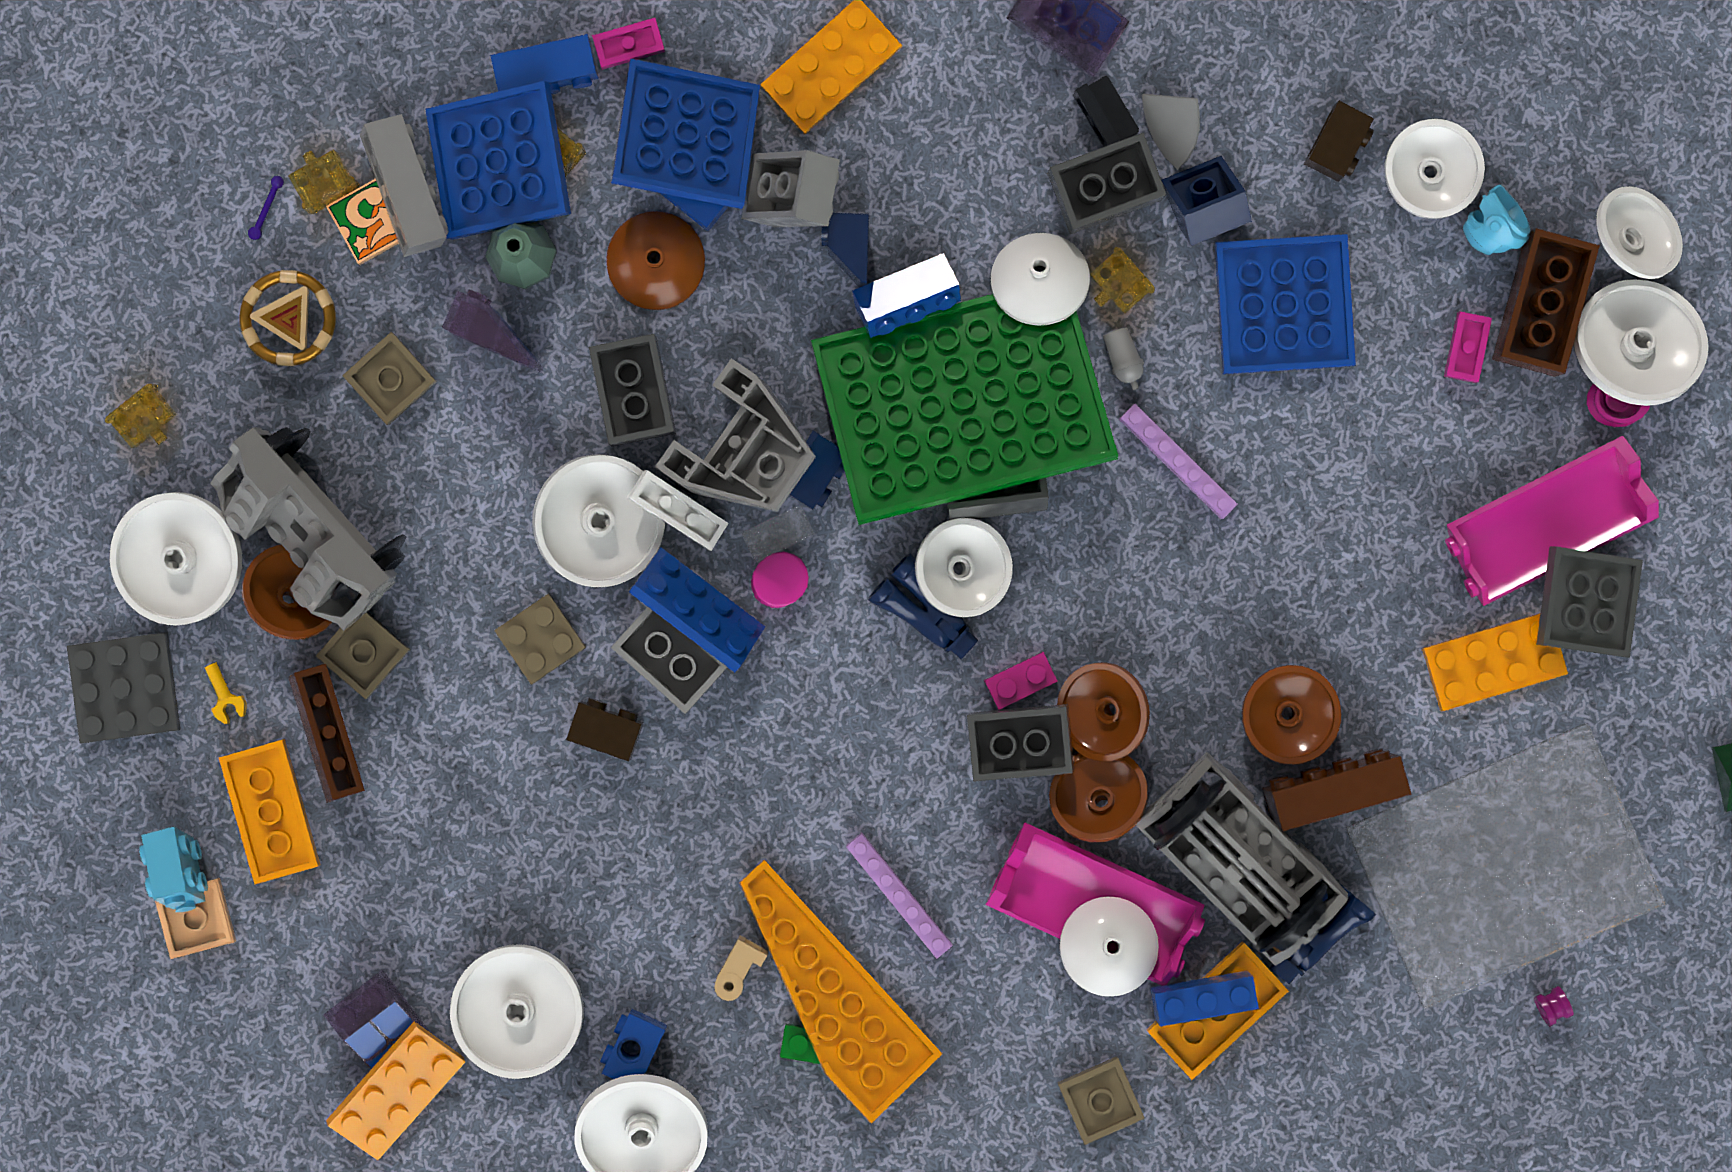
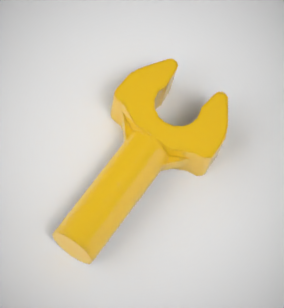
(224, 695)

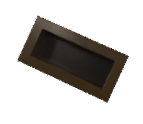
(1339, 141)
(605, 730)

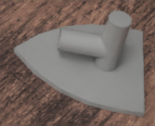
(1173, 125)

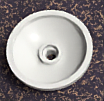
(1453, 157)
(1639, 232)
(1043, 295)
(984, 563)
(1086, 940)

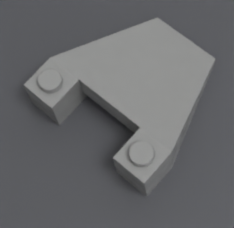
(755, 456)

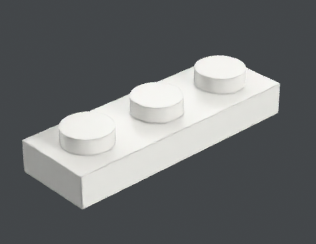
(677, 510)

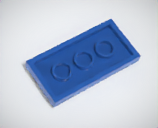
(697, 609)

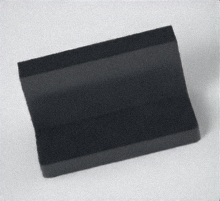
(1105, 111)

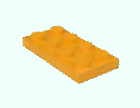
(831, 65)
(1491, 663)
(269, 811)
(1201, 1041)
(395, 1091)

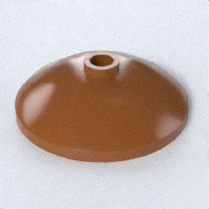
(658, 284)
(263, 590)
(1313, 718)
(1093, 726)
(1076, 797)

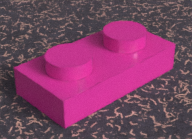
(628, 43)
(1467, 347)
(1020, 680)

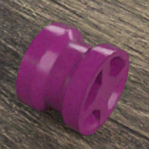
(1553, 1006)

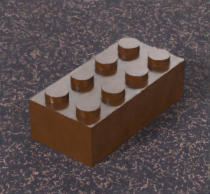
(1545, 302)
(1336, 790)

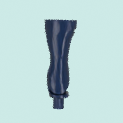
(939, 628)
(1349, 917)

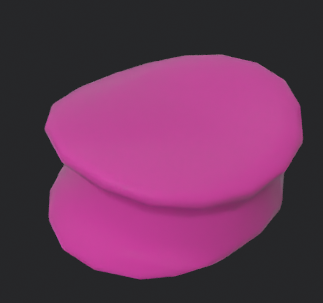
(1611, 410)
(779, 580)

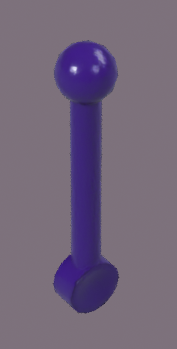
(255, 232)

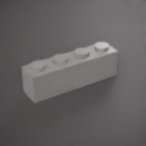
(403, 185)

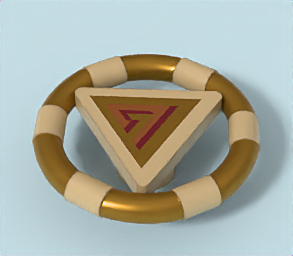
(287, 317)

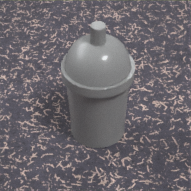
(1124, 357)

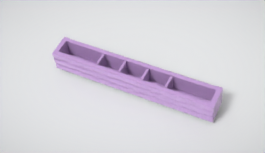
(1178, 461)
(899, 895)

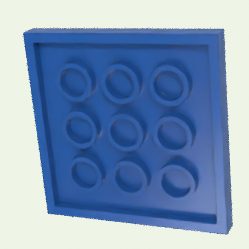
(686, 134)
(498, 160)
(1285, 304)

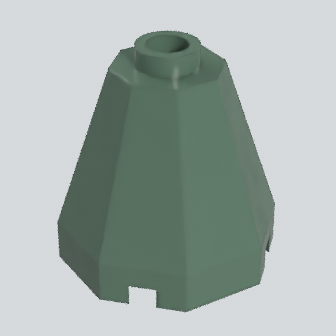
(529, 263)

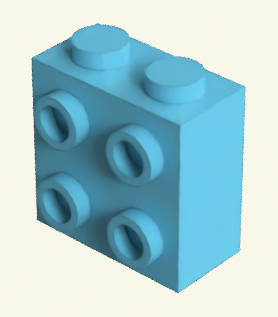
(173, 869)

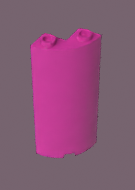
(1569, 508)
(1051, 878)

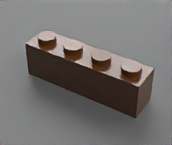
(326, 733)

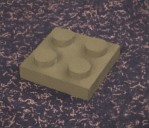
(389, 378)
(540, 638)
(363, 654)
(1100, 1100)

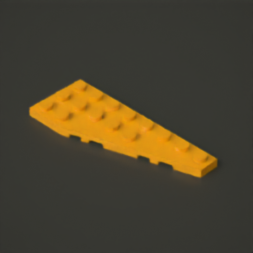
(851, 1021)

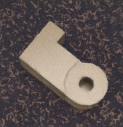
(732, 974)

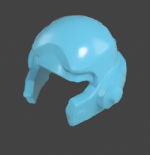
(1498, 224)

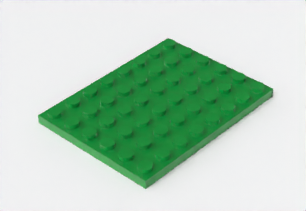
(960, 407)

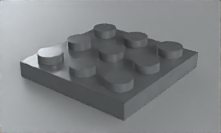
(1589, 602)
(123, 687)

